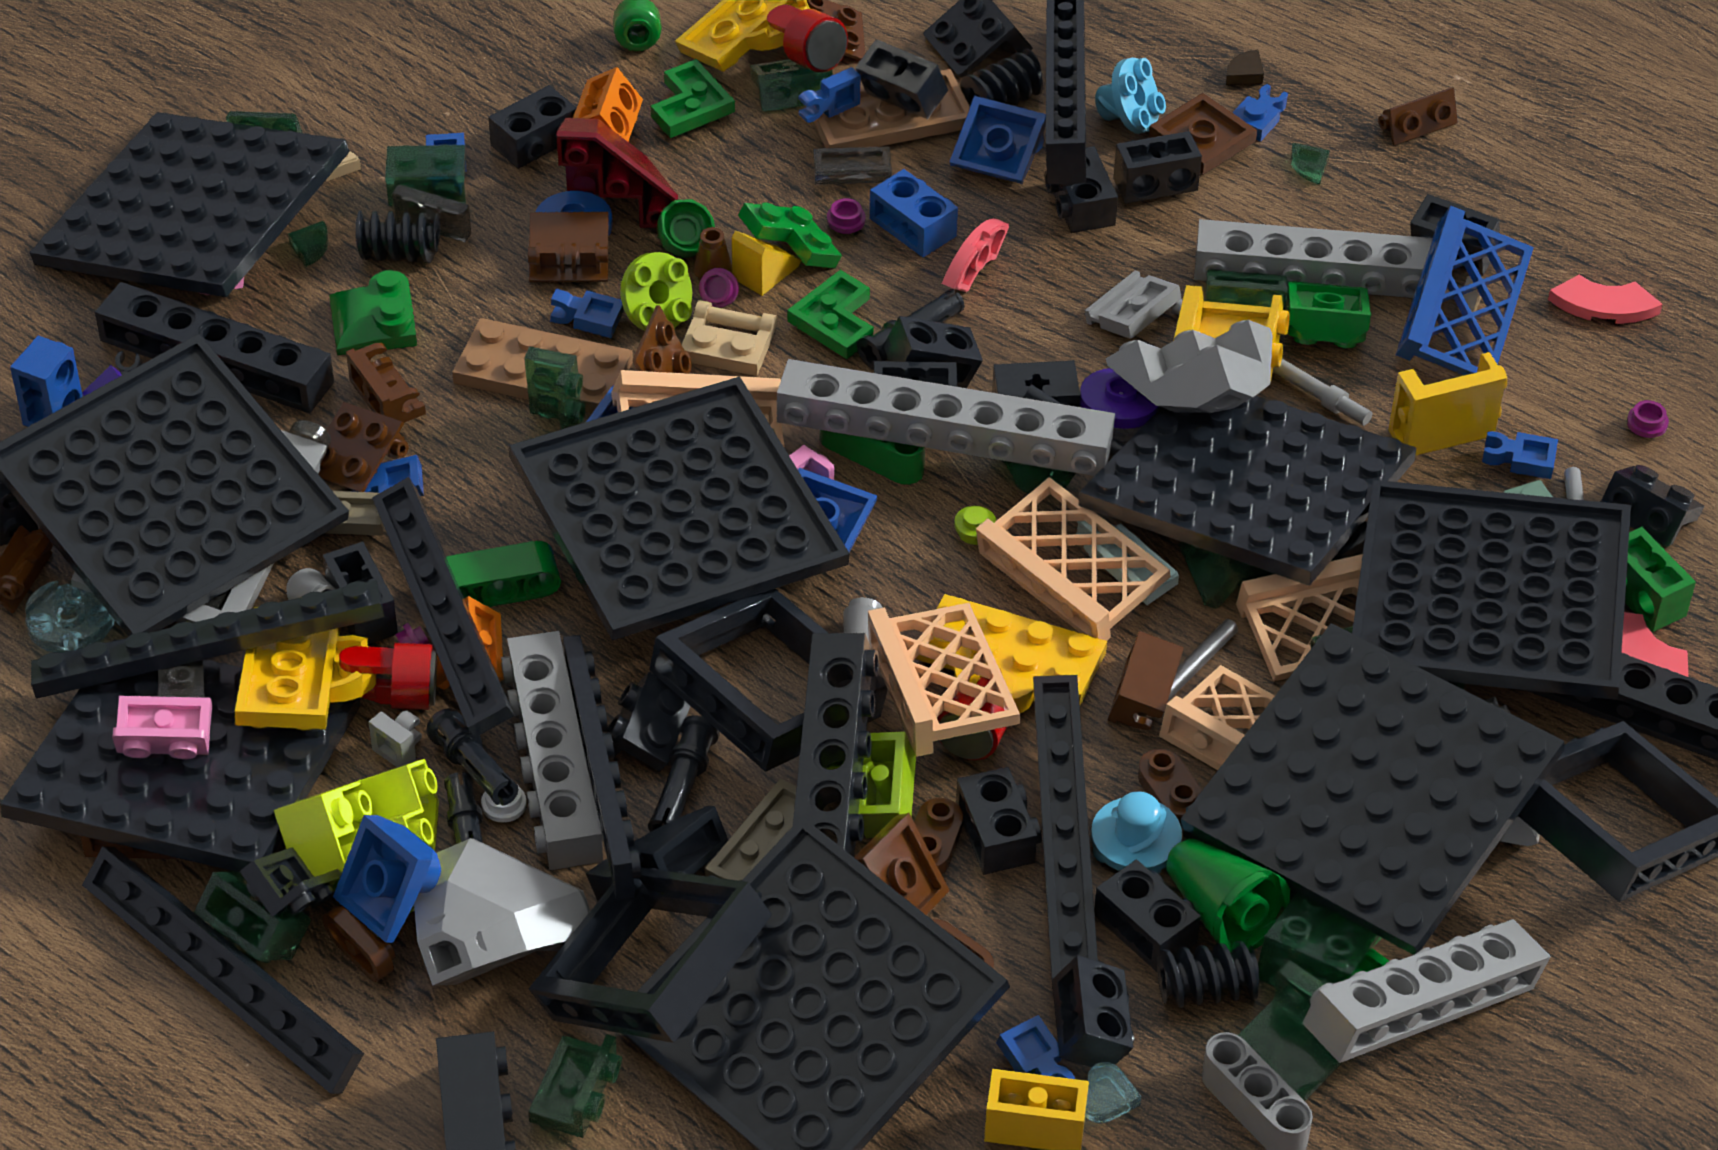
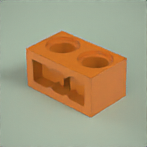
(612, 101)

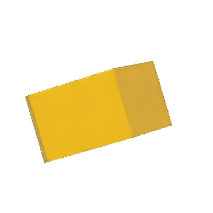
(760, 262)

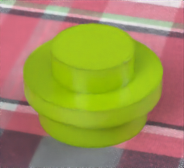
(969, 519)

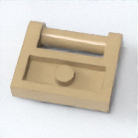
(725, 347)

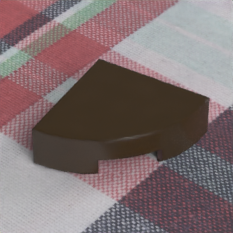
(1245, 69)

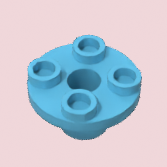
(1131, 96)
(1135, 830)

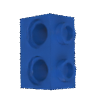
(913, 212)
(45, 379)

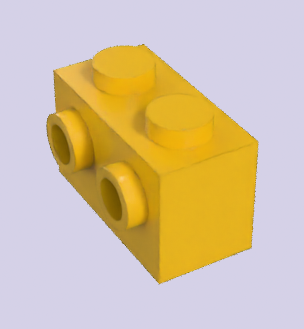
(1035, 1110)

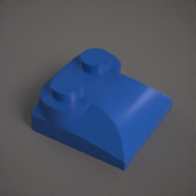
(999, 140)
(843, 505)
(386, 875)

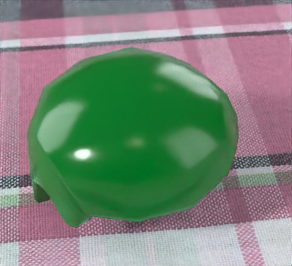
(681, 227)

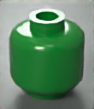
(637, 24)

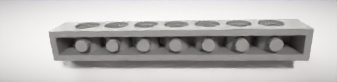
(945, 417)

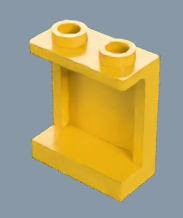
(1217, 317)
(1447, 410)

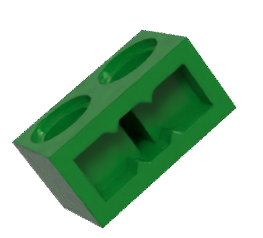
(1655, 582)

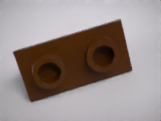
(1420, 116)
(21, 565)

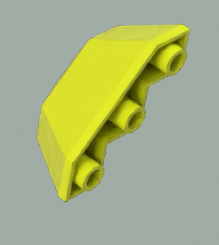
(328, 822)

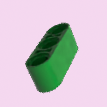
(890, 459)
(507, 573)

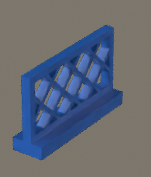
(1437, 277)

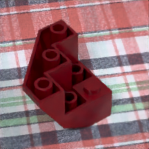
(608, 165)

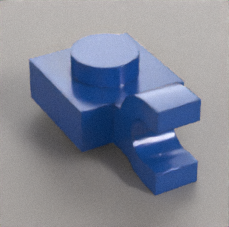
(591, 314)

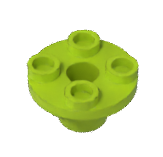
(654, 281)

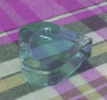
(1109, 1093)

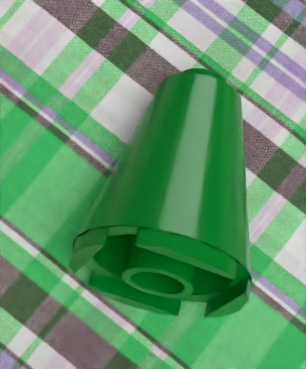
(1228, 892)

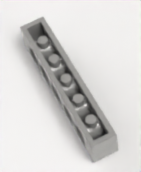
(1334, 257)
(553, 750)
(1424, 990)

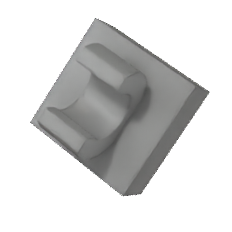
(396, 738)

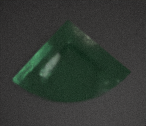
(1309, 161)
(310, 242)

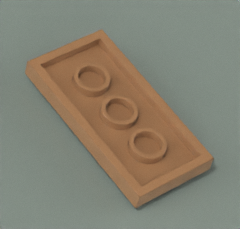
(881, 123)
(497, 352)

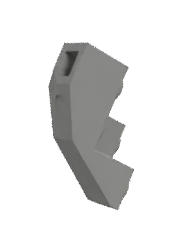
(1199, 370)
(491, 913)

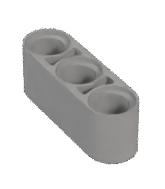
(1248, 1076)

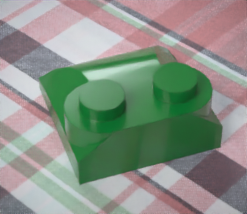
(1328, 313)
(374, 314)

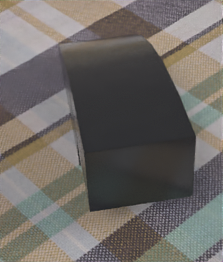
(674, 847)

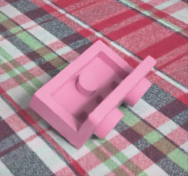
(163, 726)

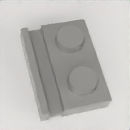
(1133, 304)

